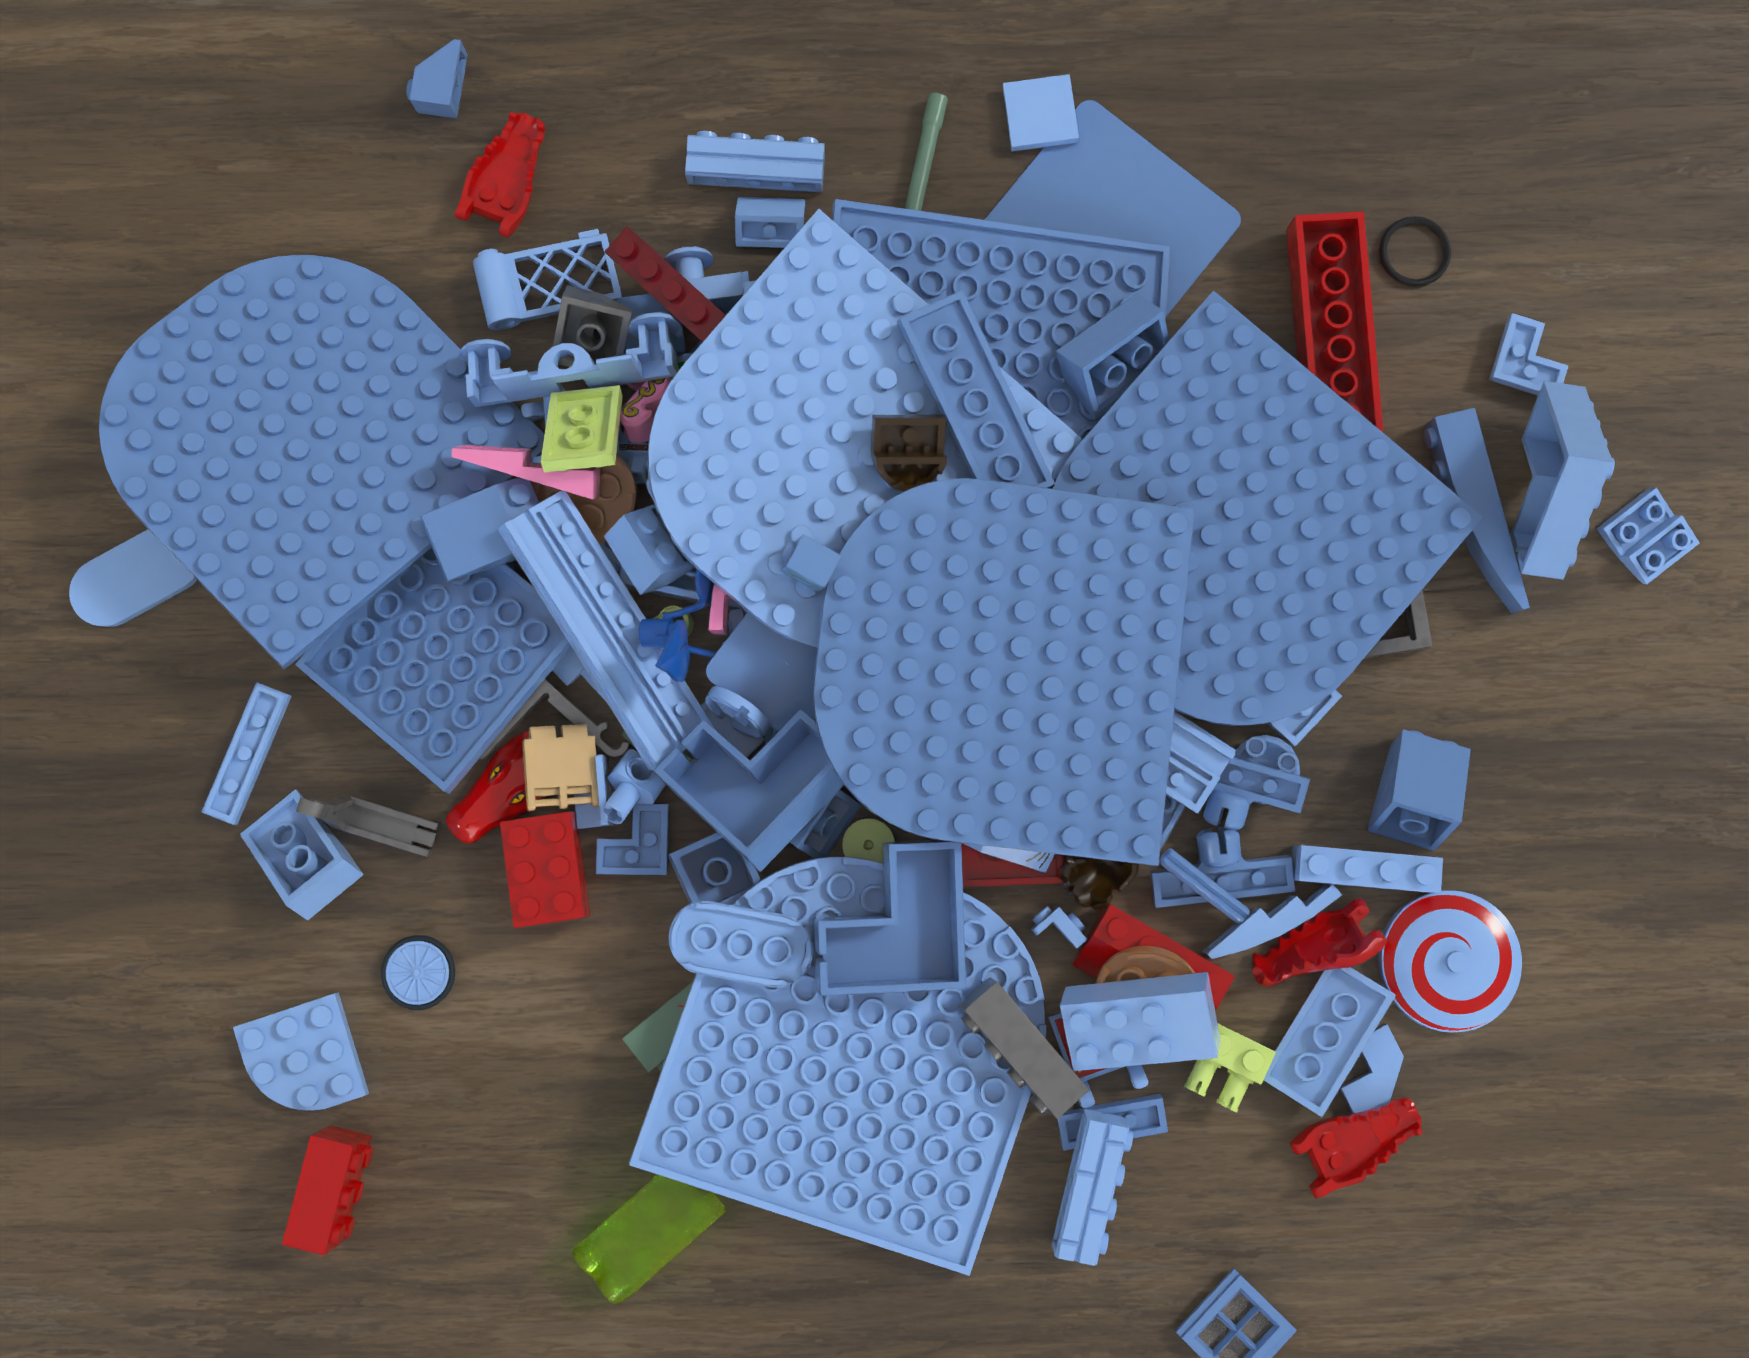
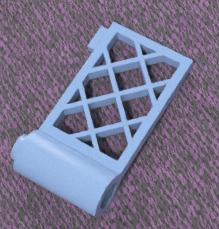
(501, 286)

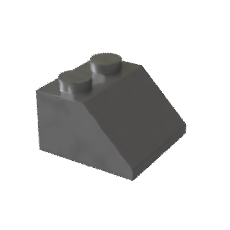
(591, 323)

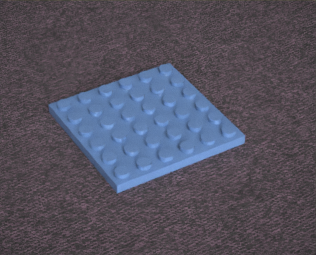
(440, 662)

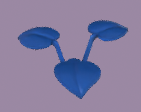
(674, 636)

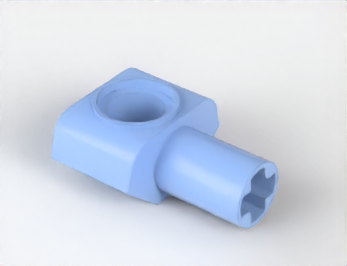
(629, 789)

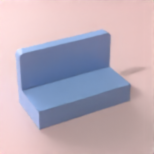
(768, 221)
(592, 816)

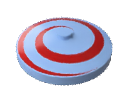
(1450, 961)

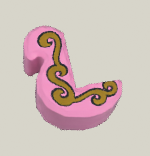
(641, 408)

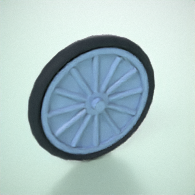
(418, 972)

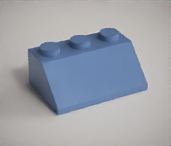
(1113, 353)

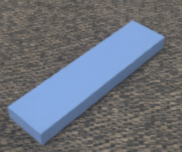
(246, 754)

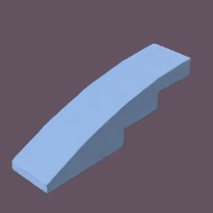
(1263, 927)

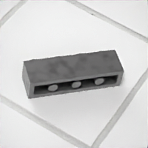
(1023, 1048)

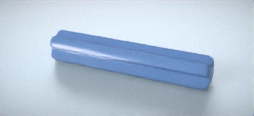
(1204, 886)

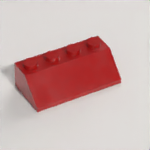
(1118, 931)

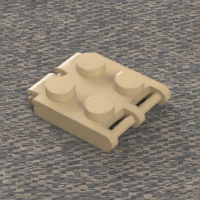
(560, 766)

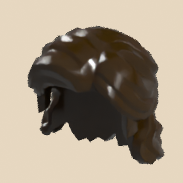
(1095, 879)

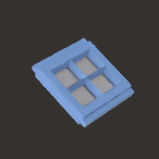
(1235, 1323)

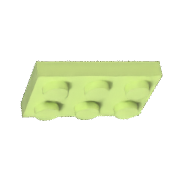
(582, 429)

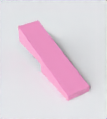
(518, 463)

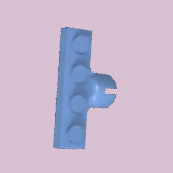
(1252, 782)
(1223, 863)

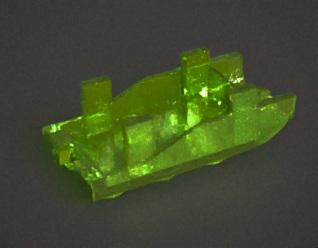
(645, 1235)

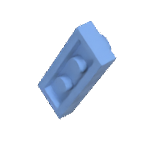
(1143, 1115)

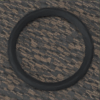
(1417, 220)

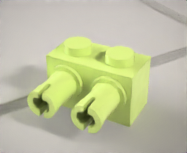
(1245, 1062)

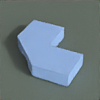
(1377, 1085)

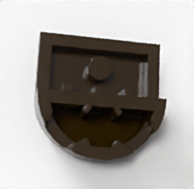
(908, 449)

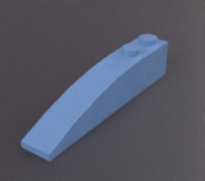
(1466, 470)

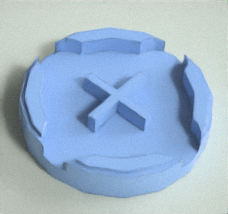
(741, 713)

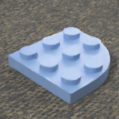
(303, 1055)

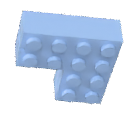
(1568, 474)

